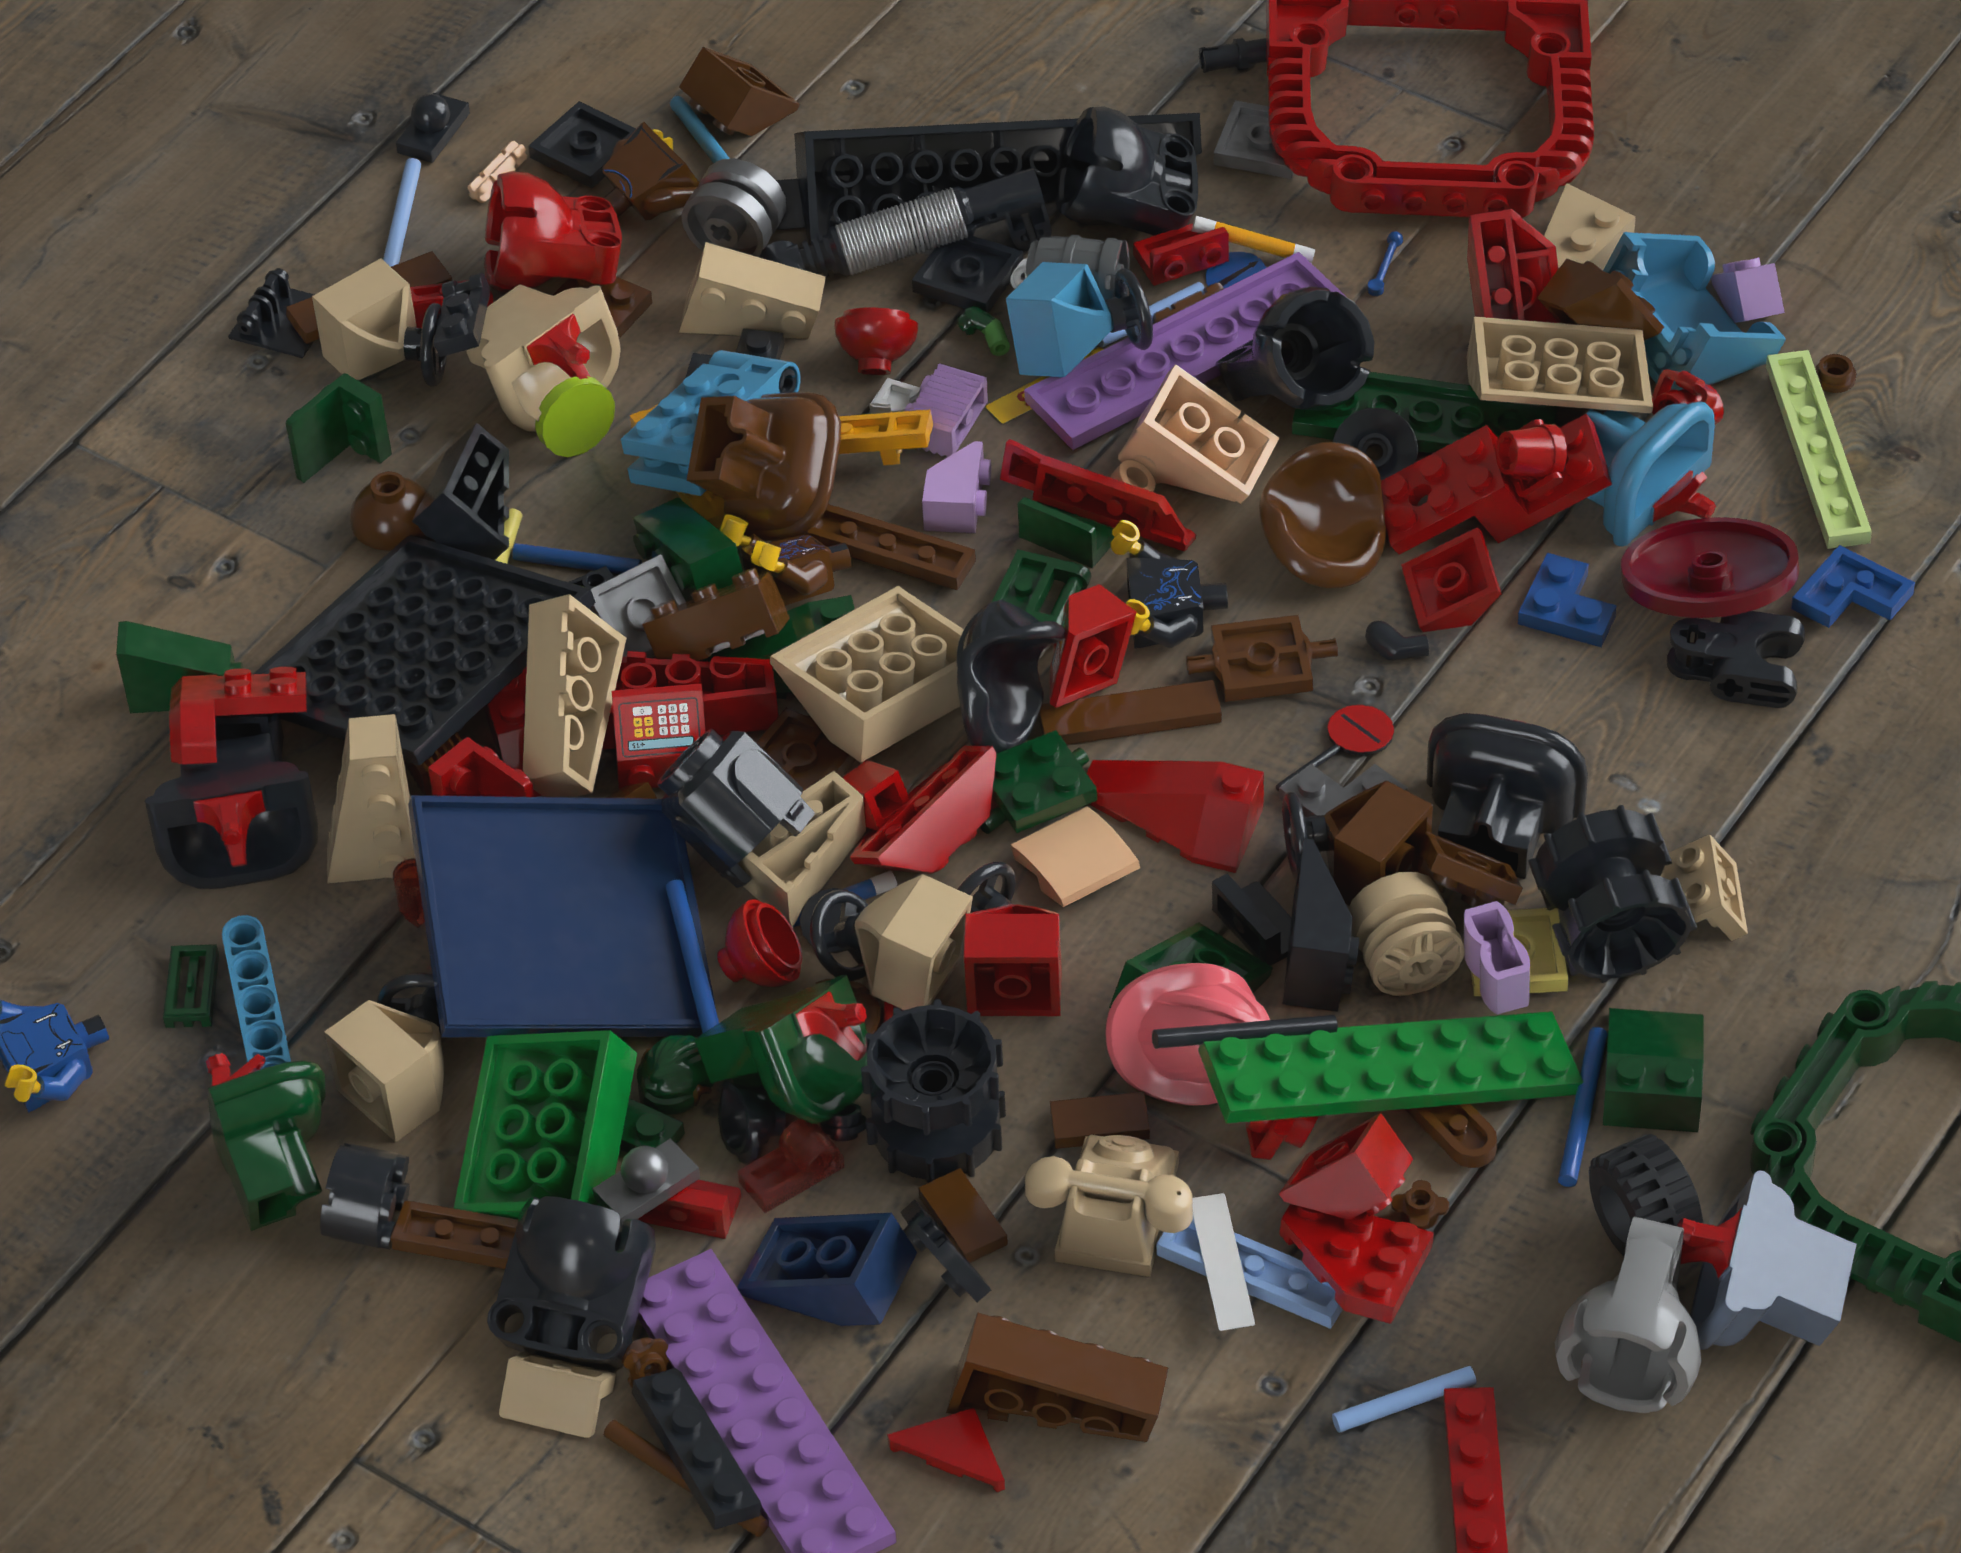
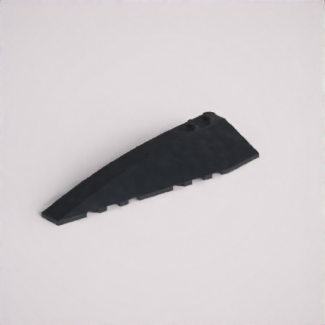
(916, 161)

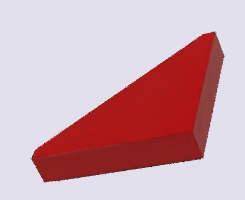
(952, 1445)

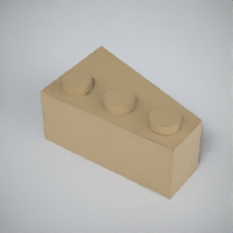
(794, 868)

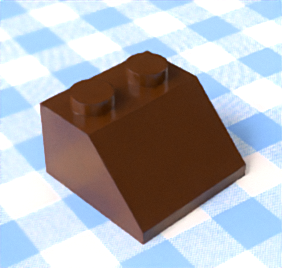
(735, 94)

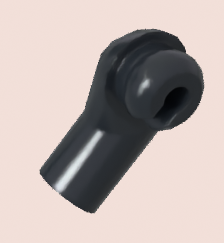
(1392, 644)

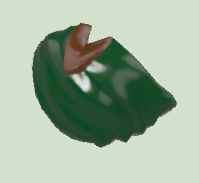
(672, 1075)

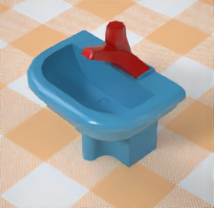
(1654, 466)

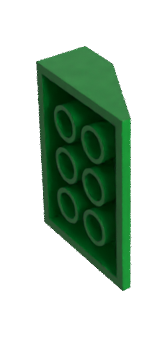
(545, 1119)

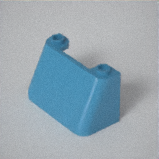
(1697, 331)

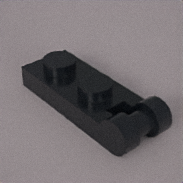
(462, 315)

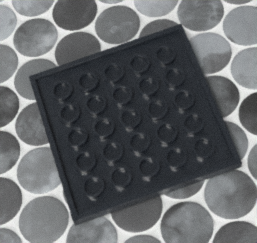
(418, 639)

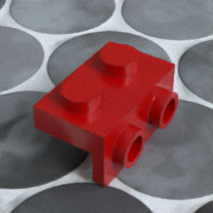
(1181, 253)

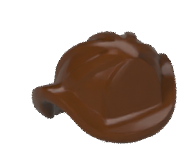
(1325, 515)

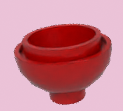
(875, 337)
(760, 946)

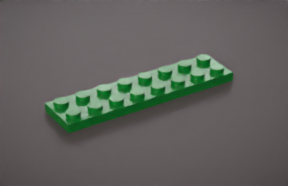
(1391, 1067)

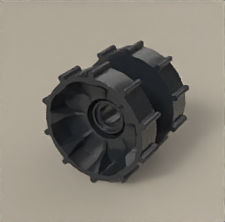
(1612, 894)
(934, 1091)

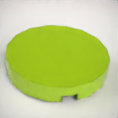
(575, 416)

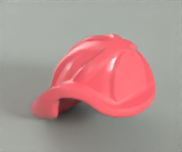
(1173, 999)

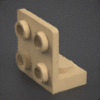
(1709, 885)

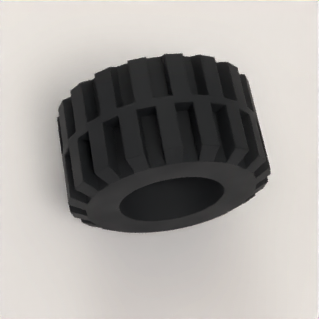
(1641, 1182)

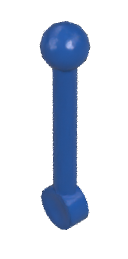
(1376, 285)

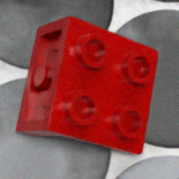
(476, 772)

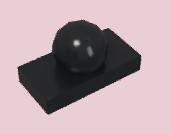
(432, 126)

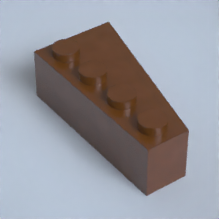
(1056, 1381)

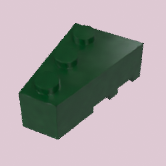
(689, 545)

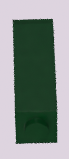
(156, 658)

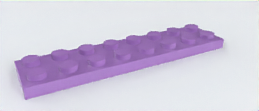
(1123, 379)
(761, 1412)

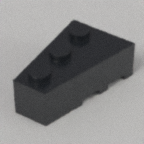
(467, 496)

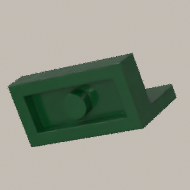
(1063, 532)

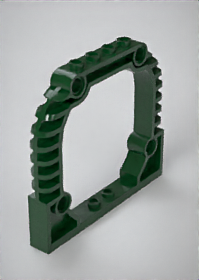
(1861, 1034)

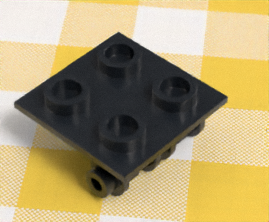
(265, 318)

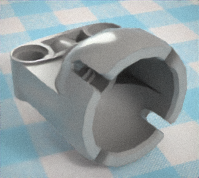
(1634, 1330)

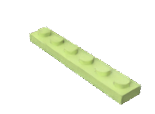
(1818, 449)

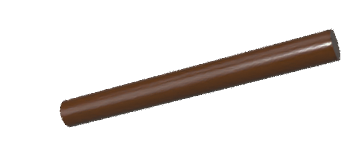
(664, 1465)

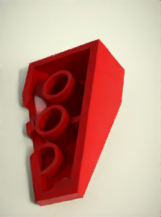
(1192, 805)

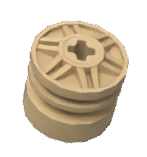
(1406, 933)

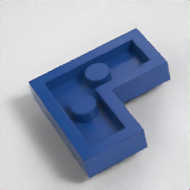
(1848, 579)
(1558, 608)

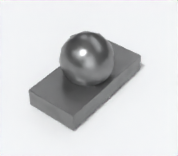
(646, 1180)

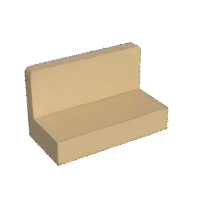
(554, 1393)

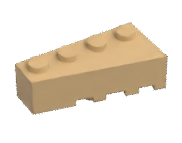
(568, 695)
(371, 806)

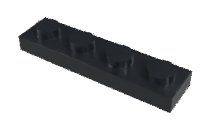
(696, 1448)

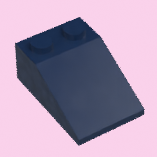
(831, 1266)

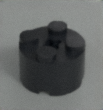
(364, 1194)

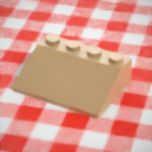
(1559, 365)
(875, 672)

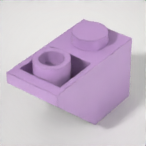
(1749, 290)
(954, 491)

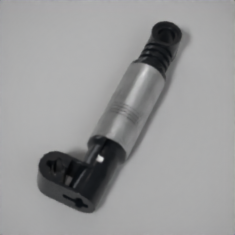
(923, 225)

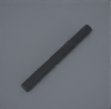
(1244, 1030)

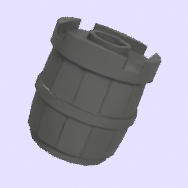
(1102, 257)

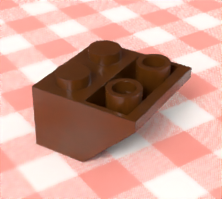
(1596, 298)

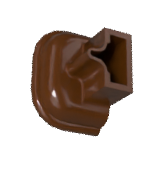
(768, 459)

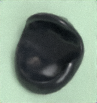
(1000, 674)

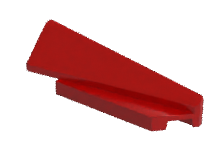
(1094, 495)

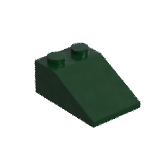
(1196, 945)
(1654, 1070)

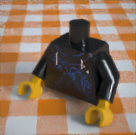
(1164, 592)

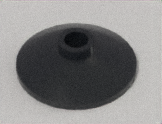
(1380, 429)

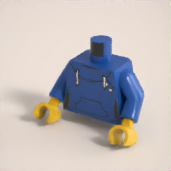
(46, 1051)

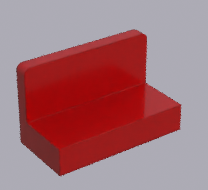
(699, 1209)

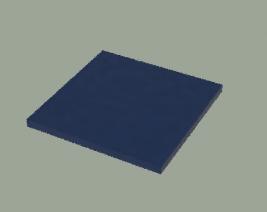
(554, 915)

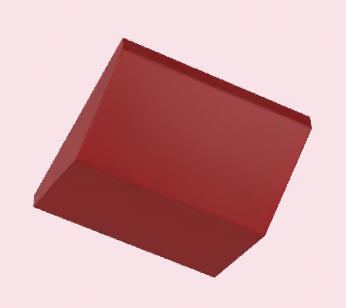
(1452, 583)

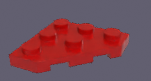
(1362, 1258)

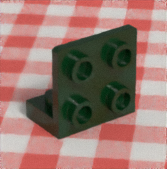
(333, 420)

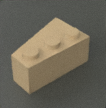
(1586, 227)
(750, 293)

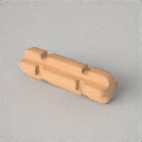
(511, 158)

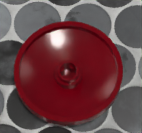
(1710, 567)

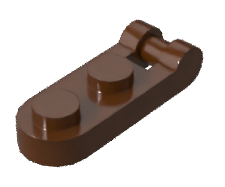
(1459, 1132)

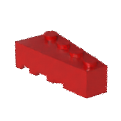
(735, 690)

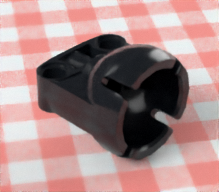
(1131, 177)
(1303, 352)
(573, 1281)

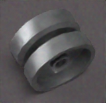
(734, 207)

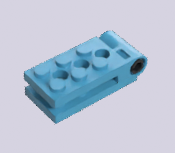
(668, 431)

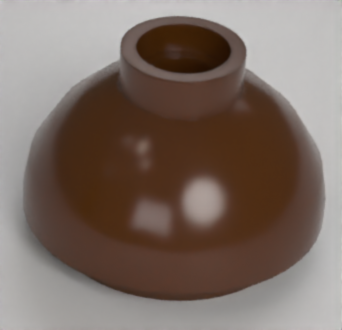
(385, 511)

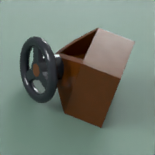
(1362, 836)

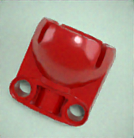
(548, 235)

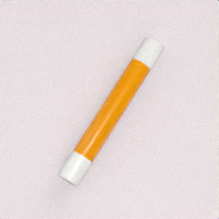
(1254, 240)

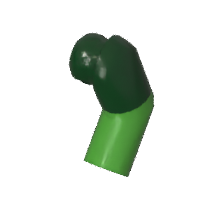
(991, 327)

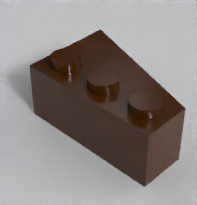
(717, 617)

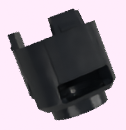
(729, 798)

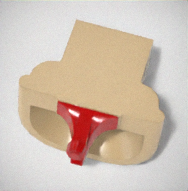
(542, 340)

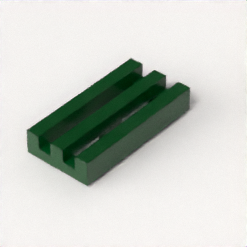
(189, 1012)

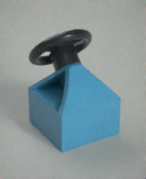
(1063, 316)

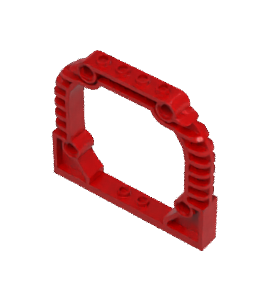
(1546, 31)

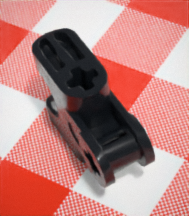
(1734, 655)

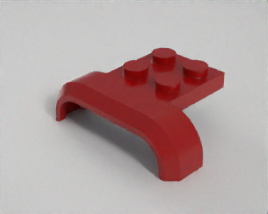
(203, 697)

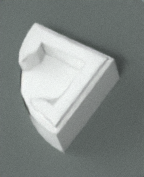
(893, 397)

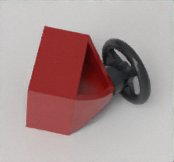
(1009, 950)

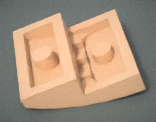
(1075, 856)

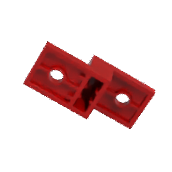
(1468, 483)

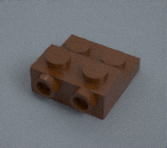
(1466, 872)

